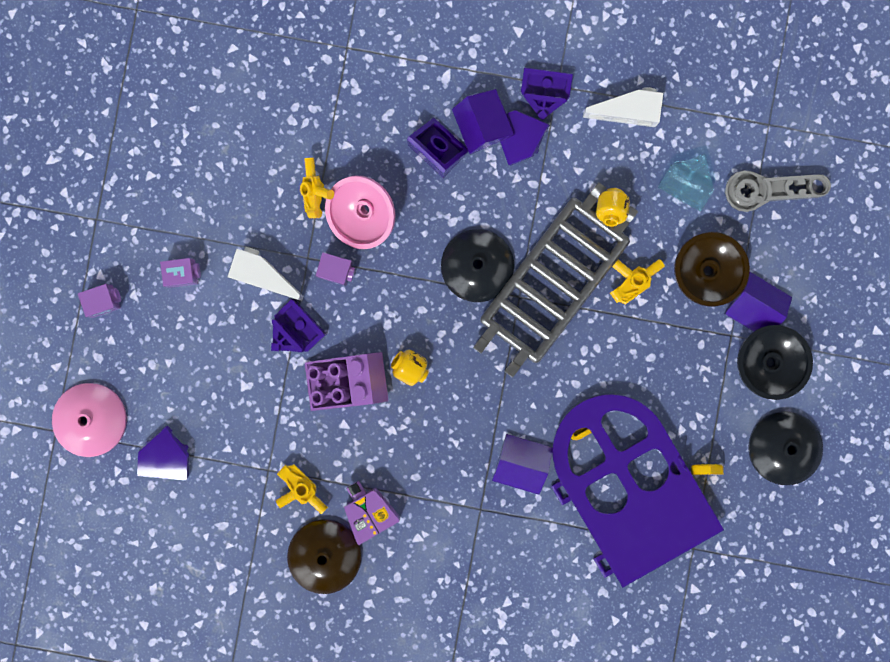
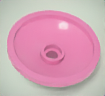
(350, 219)
(104, 416)

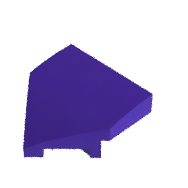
(545, 90)
(527, 137)
(295, 329)
(164, 457)

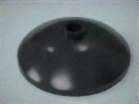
(474, 283)
(791, 362)
(770, 443)

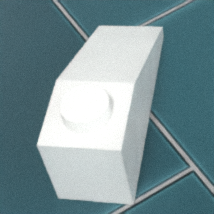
(635, 108)
(258, 272)

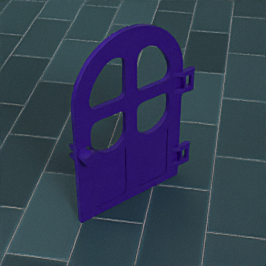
(652, 523)

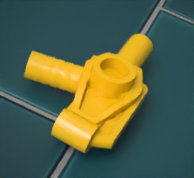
(313, 190)
(635, 282)
(301, 488)

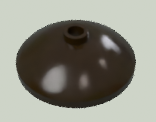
(728, 266)
(336, 544)

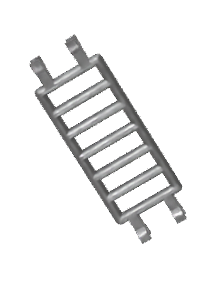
(578, 297)

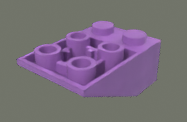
(346, 381)

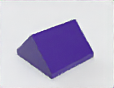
(482, 120)
(437, 147)
(759, 305)
(523, 464)

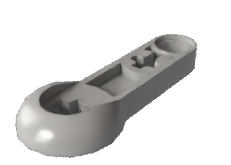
(770, 189)

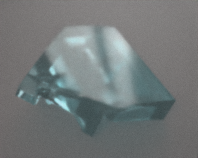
(689, 182)

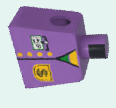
(368, 512)

